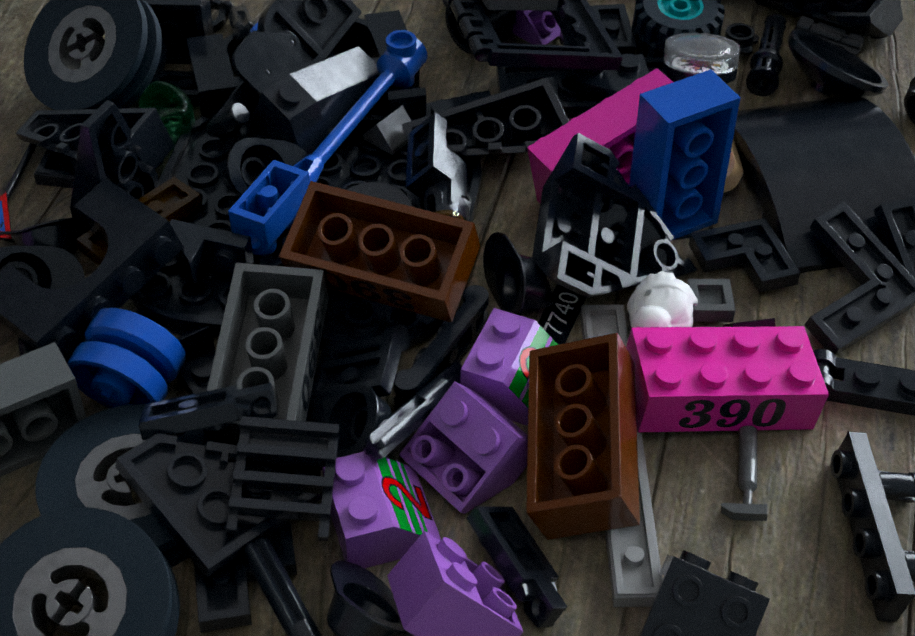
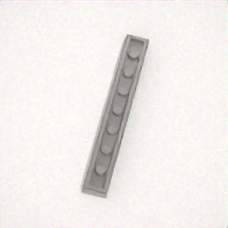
(633, 549)

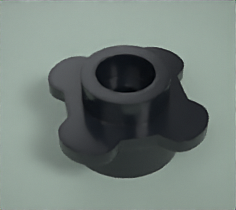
(743, 35)

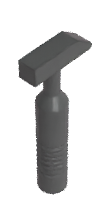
(746, 480)

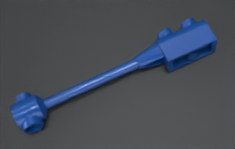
(278, 192)

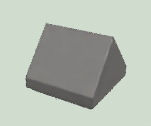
(388, 132)

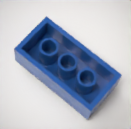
(685, 150)

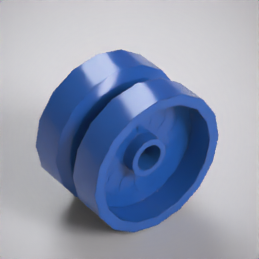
(126, 359)

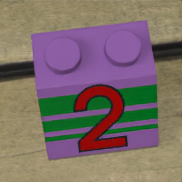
(500, 362)
(378, 509)

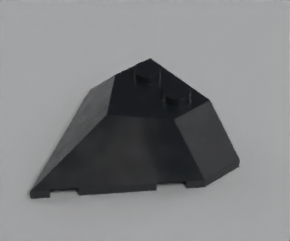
(598, 229)

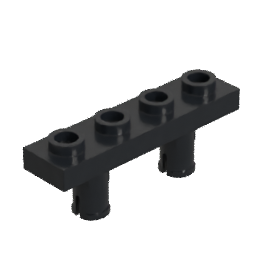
(875, 538)

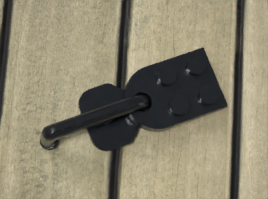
(286, 40)

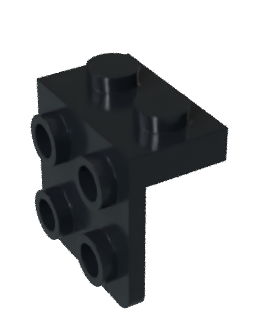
(703, 603)

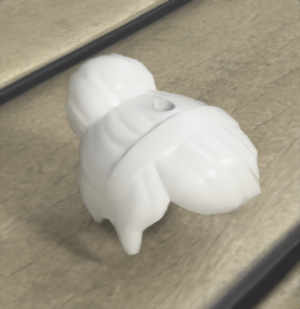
(661, 302)

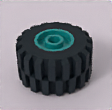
(661, 19)

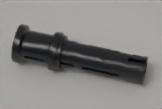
(767, 60)

